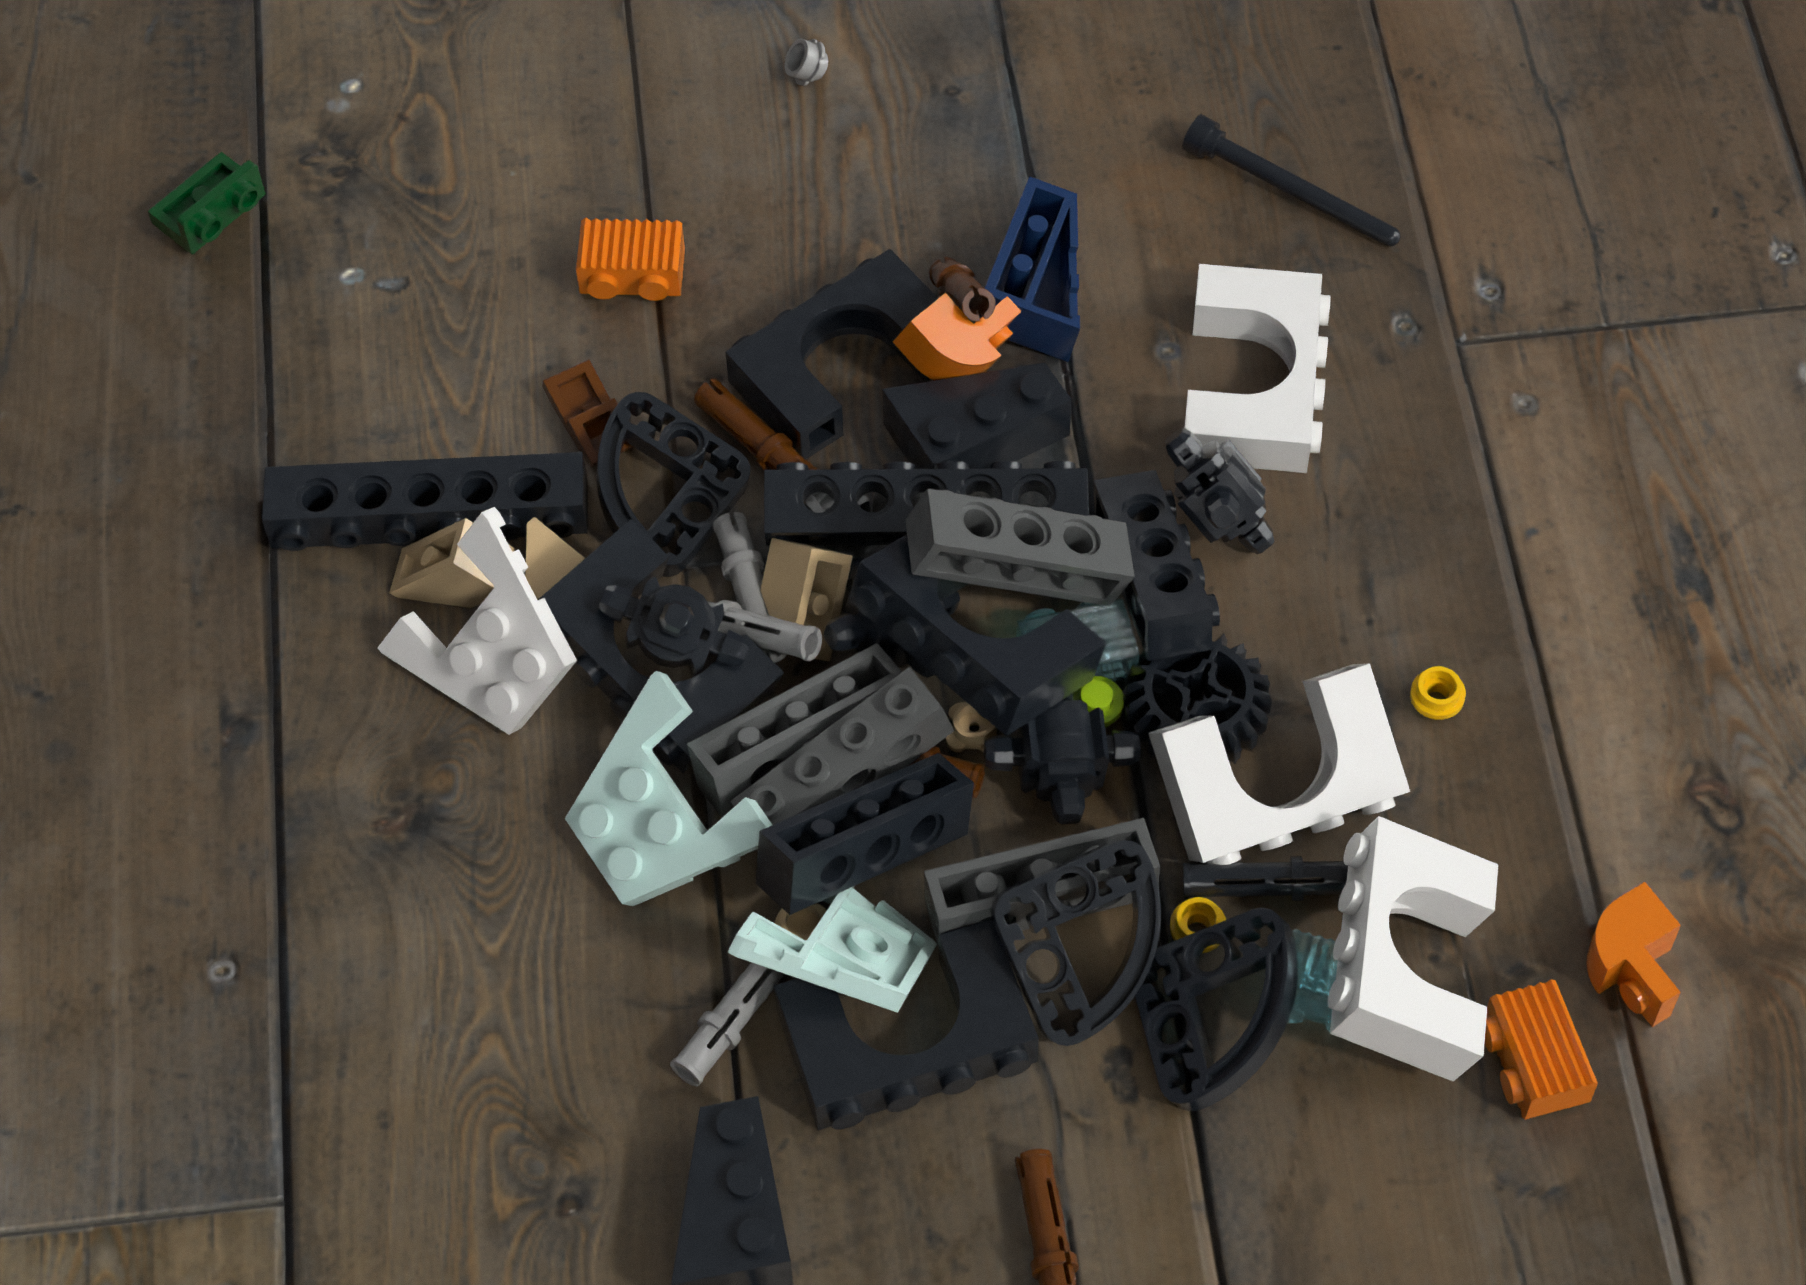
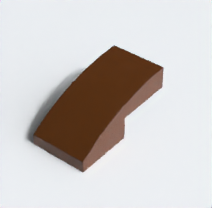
(582, 407)

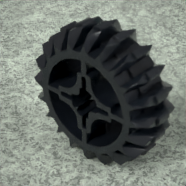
(1184, 677)

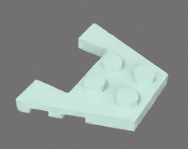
(638, 819)
(852, 950)

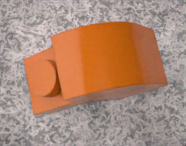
(948, 345)
(1624, 952)

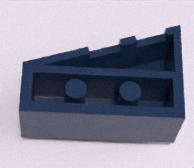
(1040, 270)

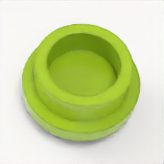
(1103, 694)

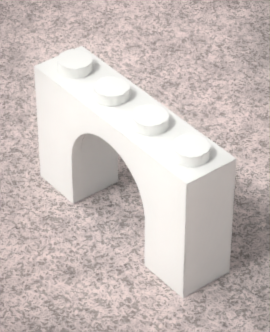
(1284, 314)
(1355, 773)
(1375, 993)

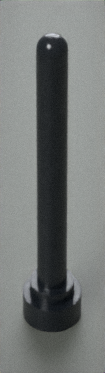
(1207, 139)

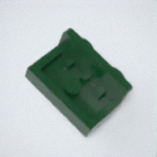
(208, 202)

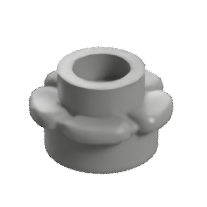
(806, 61)

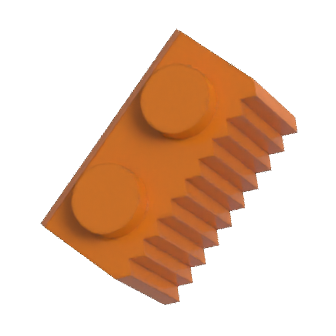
(630, 258)
(1538, 1050)

